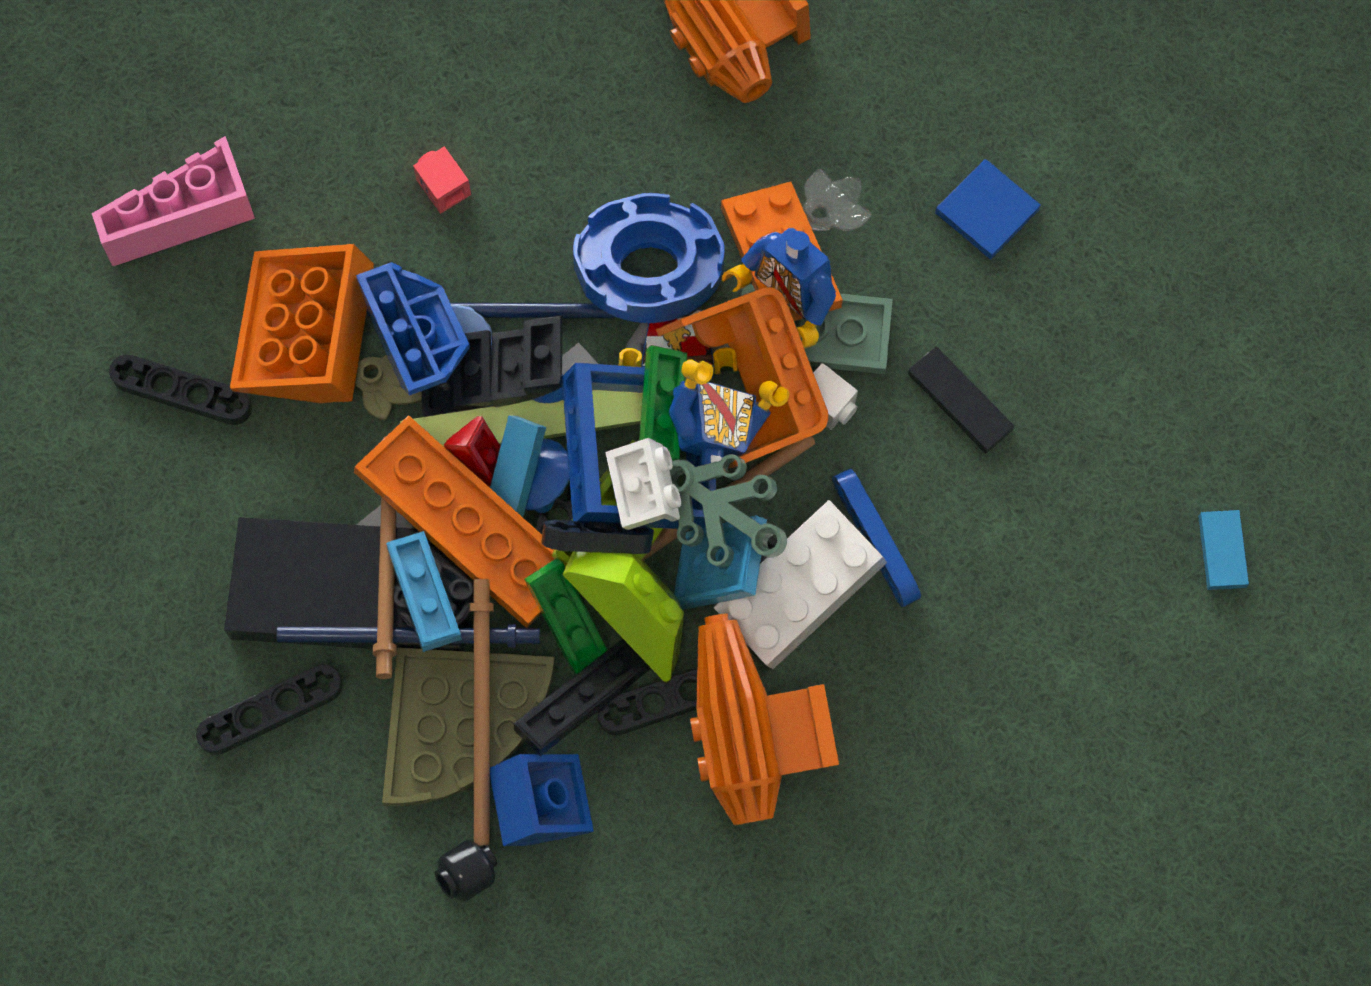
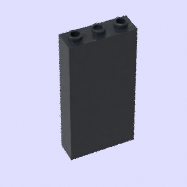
(310, 578)

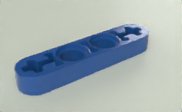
(873, 529)

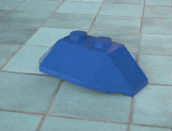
(413, 326)

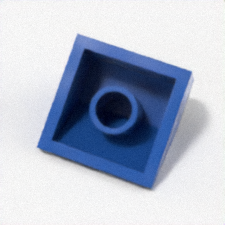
(540, 798)

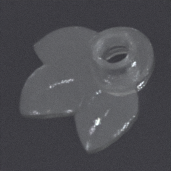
(837, 200)

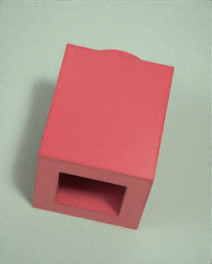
(442, 179)

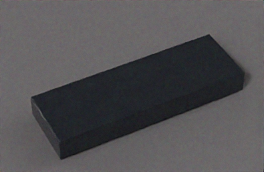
(961, 400)

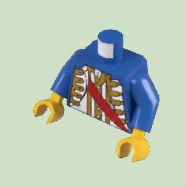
(794, 269)
(716, 418)

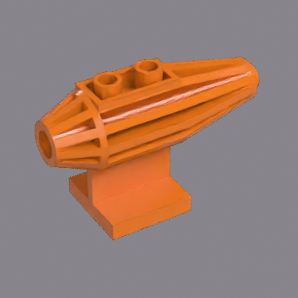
(731, 39)
(752, 735)

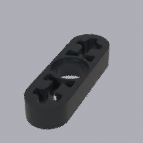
(596, 537)

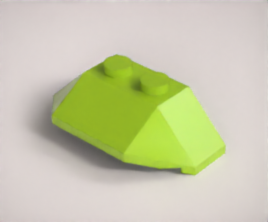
(632, 603)

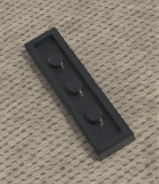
(581, 697)

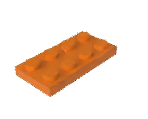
(767, 212)

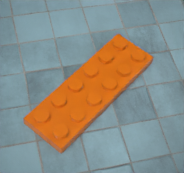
(458, 514)

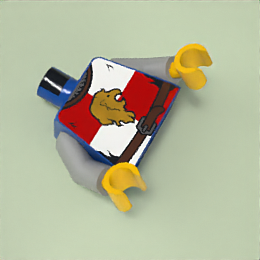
(679, 340)

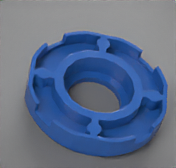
(644, 223)

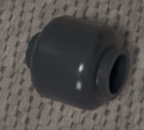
(466, 870)

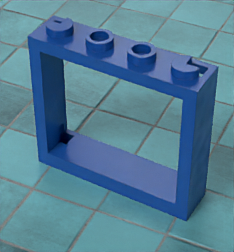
(582, 444)

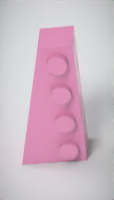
(176, 207)

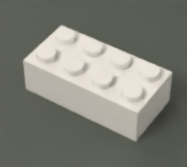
(804, 585)

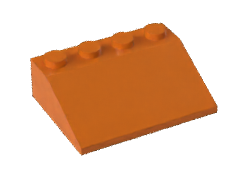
(302, 324)

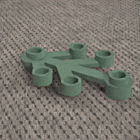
(717, 506)

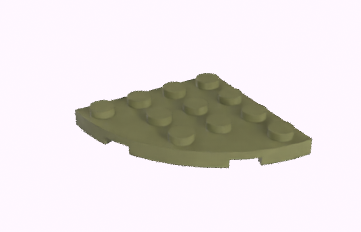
(434, 719)

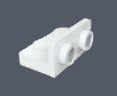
(643, 483)

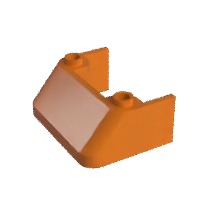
(766, 350)

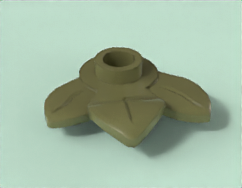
(383, 389)

